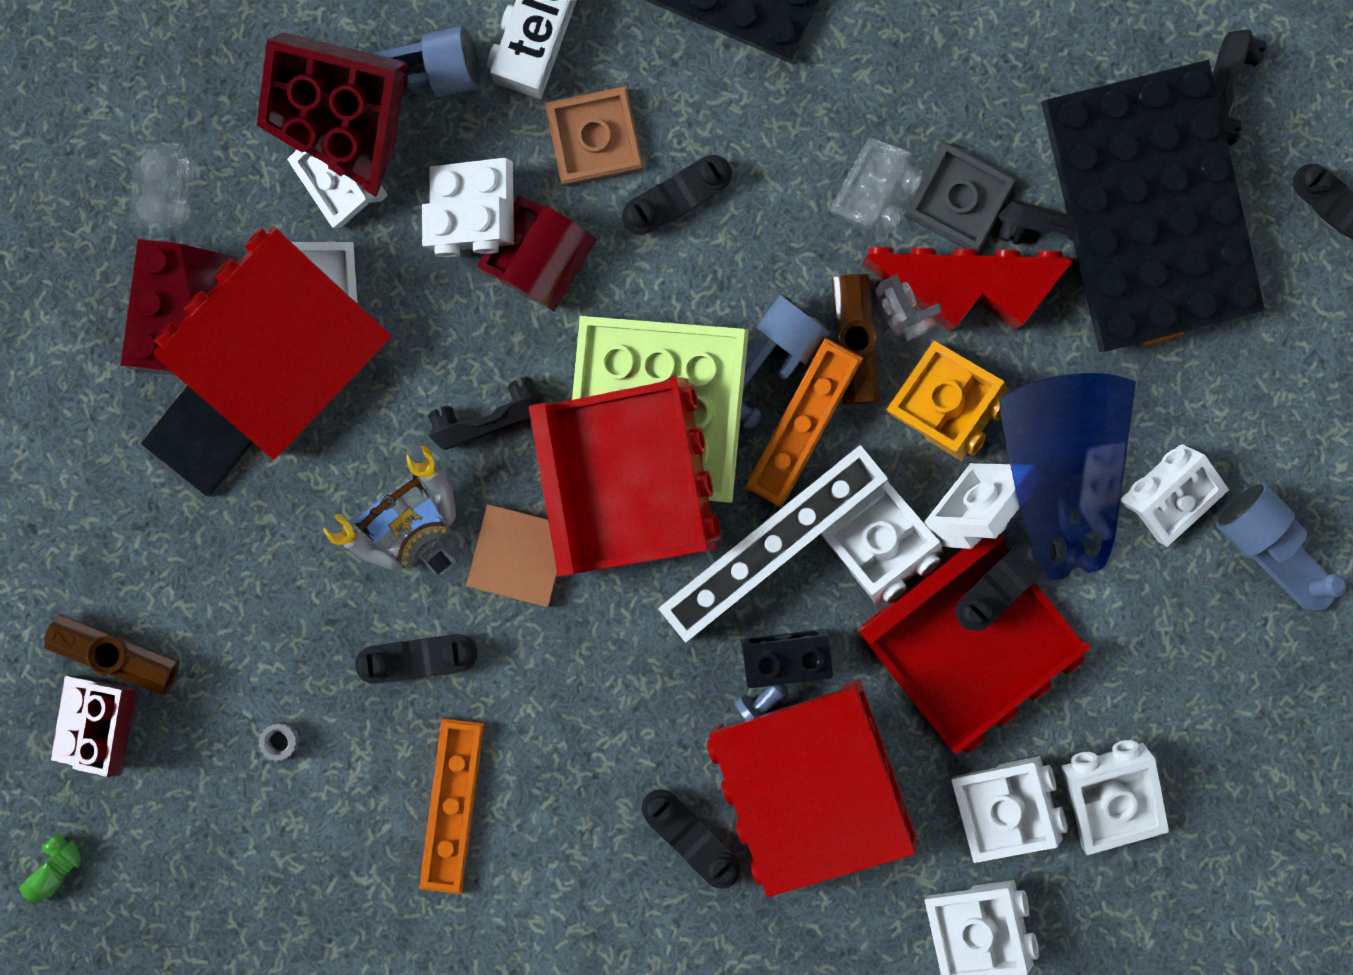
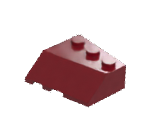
(333, 104)
(161, 286)

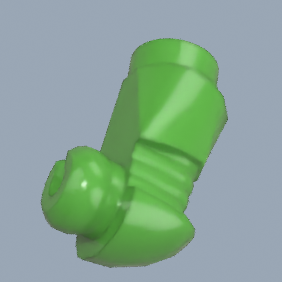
(50, 875)

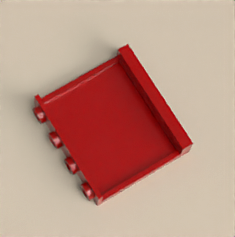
(270, 341)
(624, 477)
(964, 676)
(813, 791)

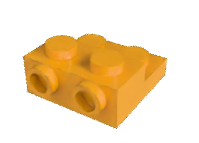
(949, 401)

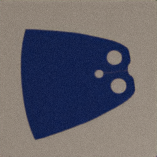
(1065, 454)

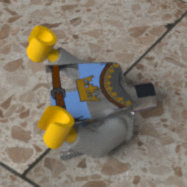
(405, 522)

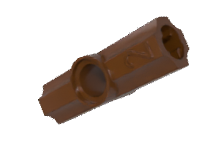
(851, 312)
(88, 646)

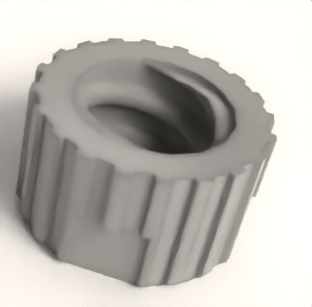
(268, 749)

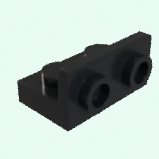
(787, 658)

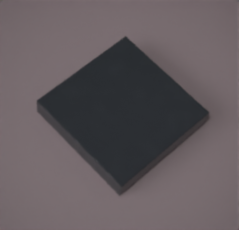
(197, 442)

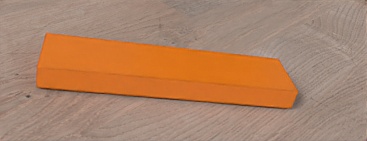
(803, 422)
(451, 806)

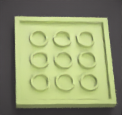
(640, 353)

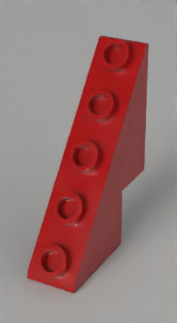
(1002, 283)

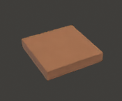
(594, 136)
(514, 557)

